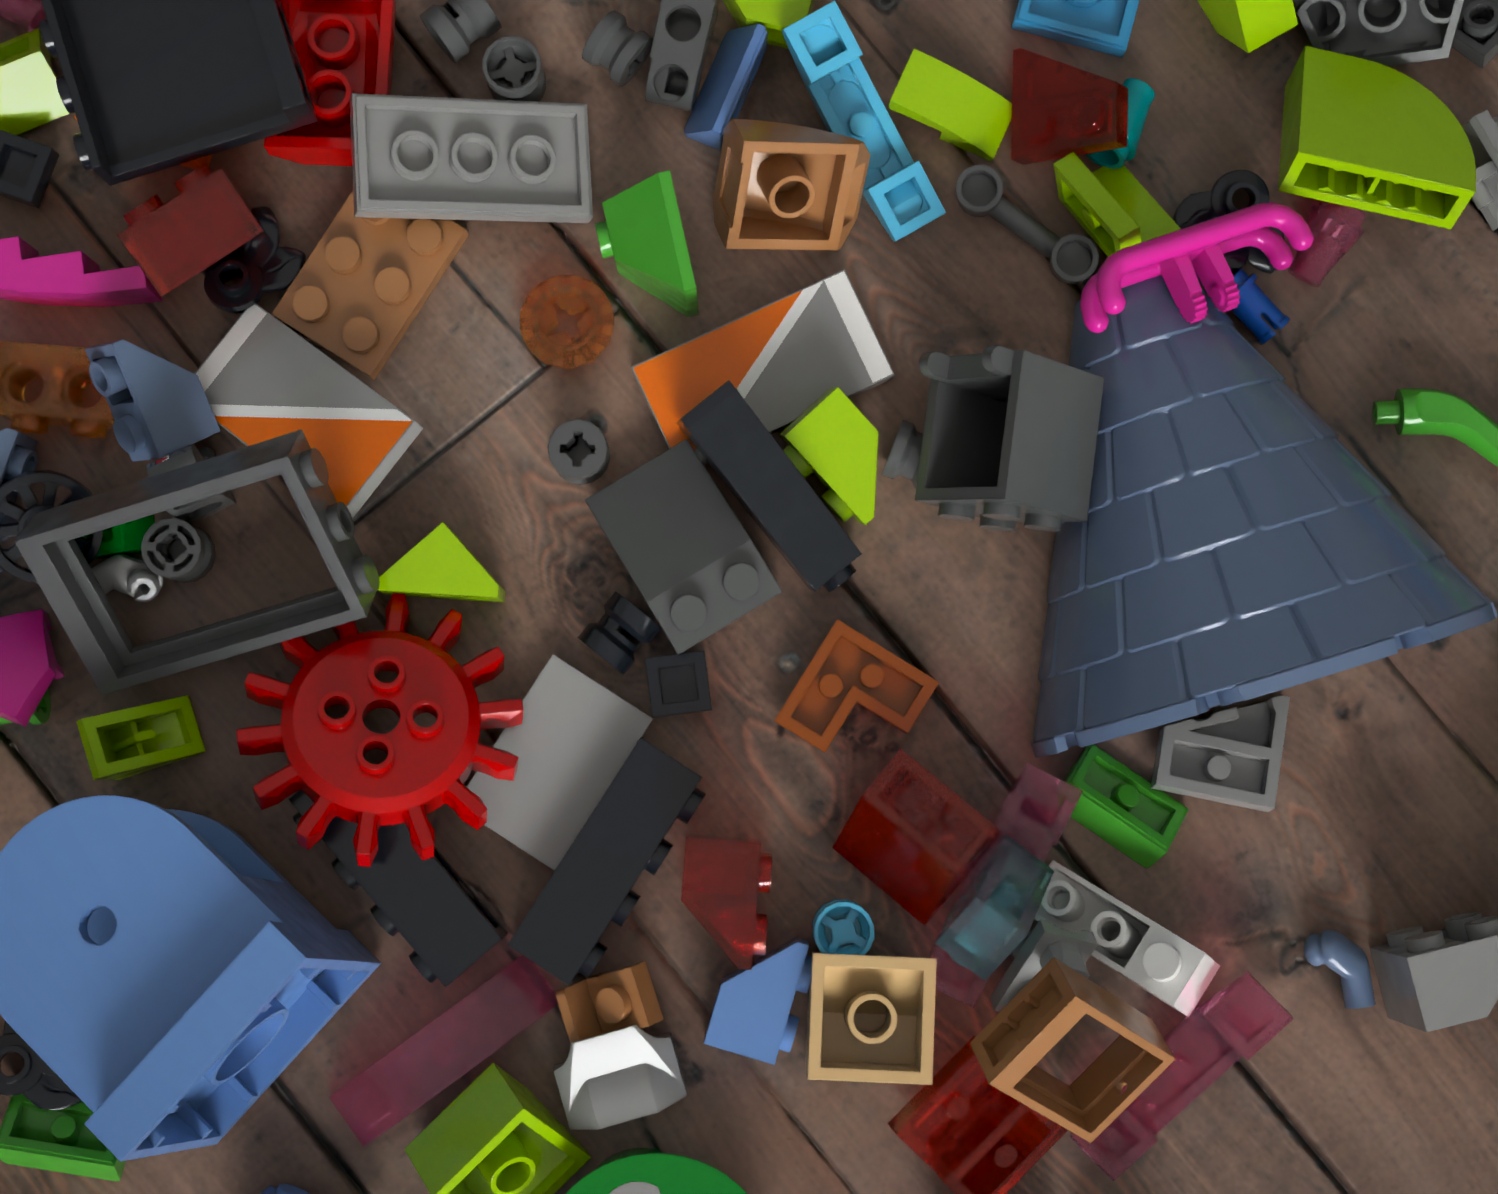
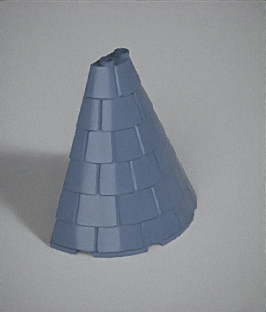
(1221, 539)

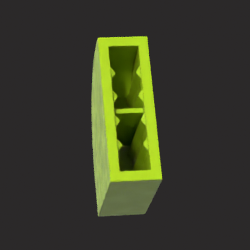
(1372, 141)

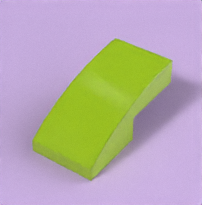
(952, 103)

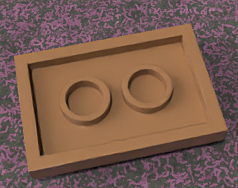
(368, 284)

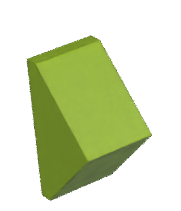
(441, 570)
(140, 738)

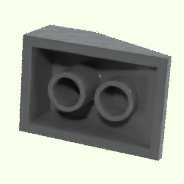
(683, 546)

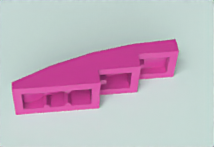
(68, 279)

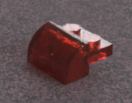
(972, 1130)

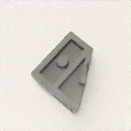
(1225, 756)

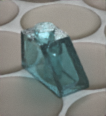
(995, 909)

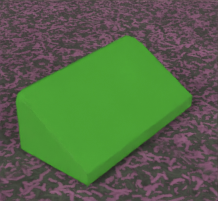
(1124, 807)
(55, 1141)

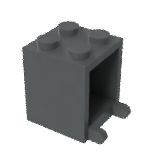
(1008, 439)

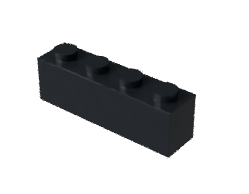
(606, 861)
(415, 897)

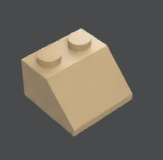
(871, 1018)

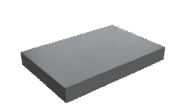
(568, 756)

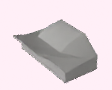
(619, 1078)

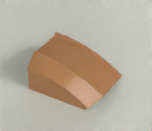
(787, 186)

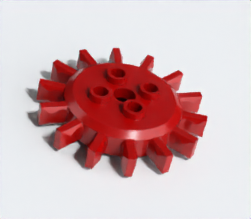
(422, 763)

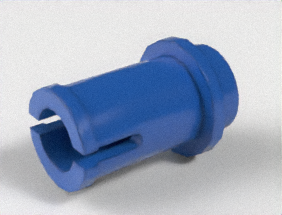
(1256, 303)

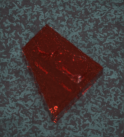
(1063, 110)

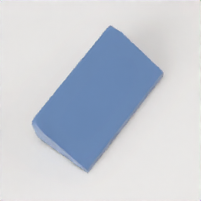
(727, 84)

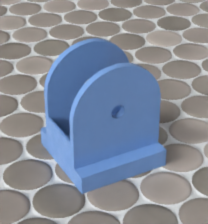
(162, 968)

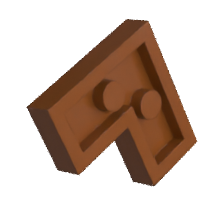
(850, 672)

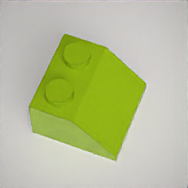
(496, 1142)

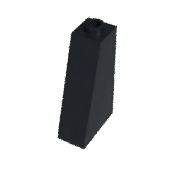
(770, 488)

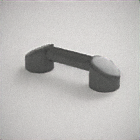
(980, 195)

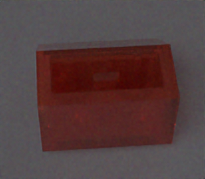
(191, 229)
(914, 837)
(722, 891)

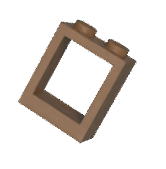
(1039, 1020)

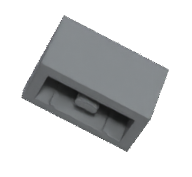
(1440, 974)

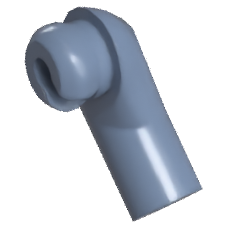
(1347, 961)

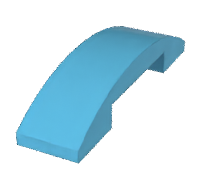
(852, 107)

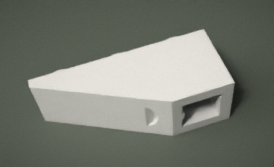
(1129, 940)

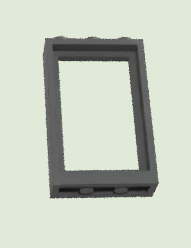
(91, 621)

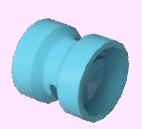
(845, 935)

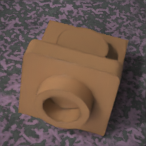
(609, 1002)

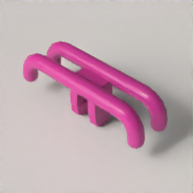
(1191, 251)

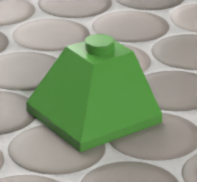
(649, 242)

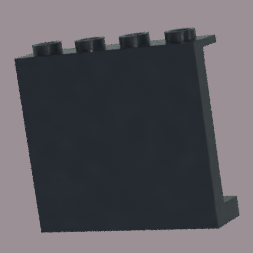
(173, 79)

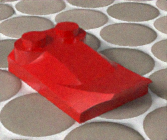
(342, 52)

